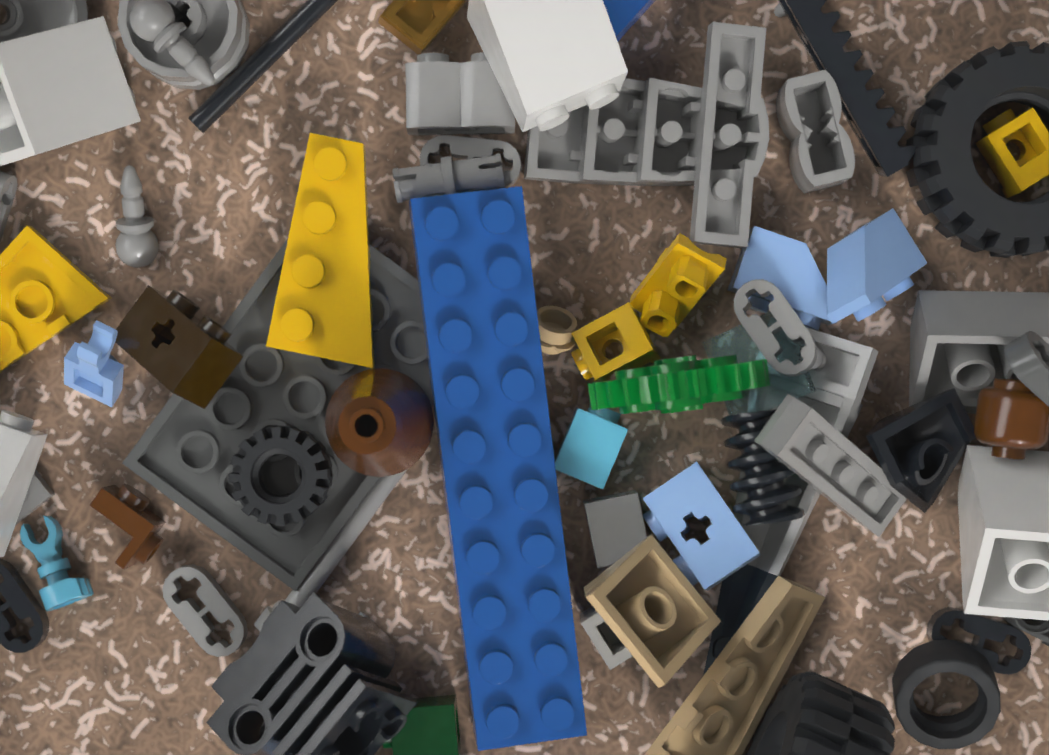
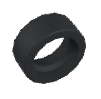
(953, 730)

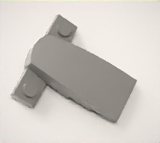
(675, 137)

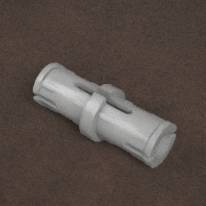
(448, 177)

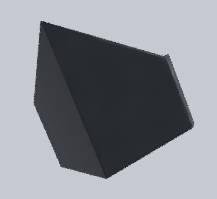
(922, 446)

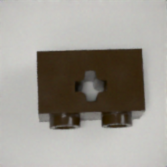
(176, 346)

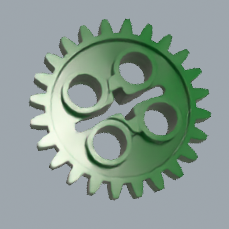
(678, 384)

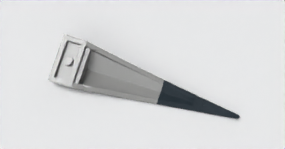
(840, 383)

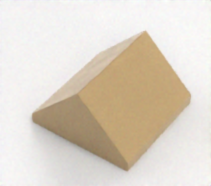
(652, 609)

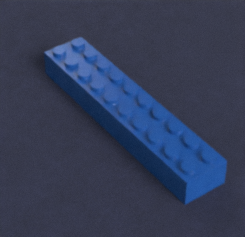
(498, 466)

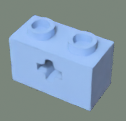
(694, 495)

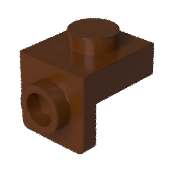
(128, 511)

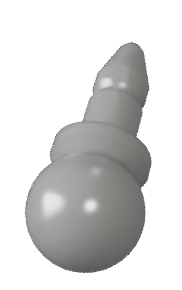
(156, 23)
(136, 243)

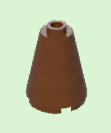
(402, 420)

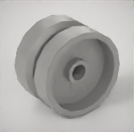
(216, 31)

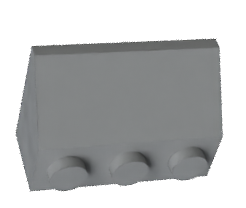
(962, 339)

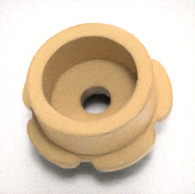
(556, 329)

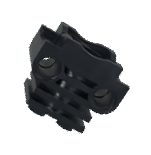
(312, 686)

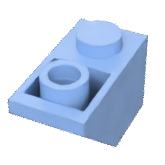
(870, 265)
(787, 266)

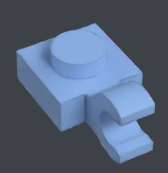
(93, 369)

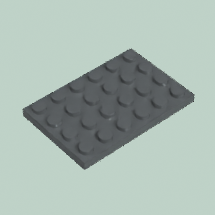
(191, 447)

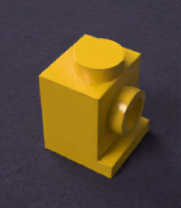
(1032, 139)
(616, 326)

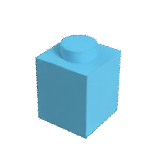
(591, 445)

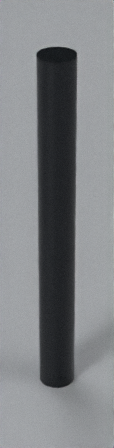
(259, 63)

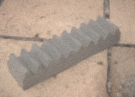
(830, 464)

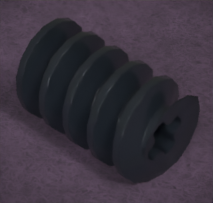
(762, 473)

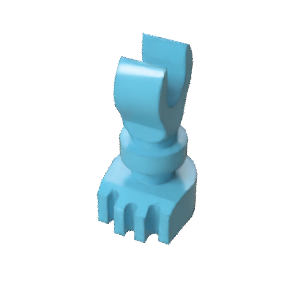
(60, 589)

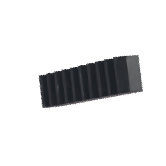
(857, 102)

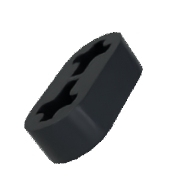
(24, 605)
(984, 628)

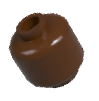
(1011, 419)

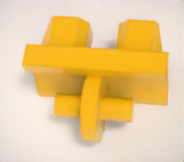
(675, 285)

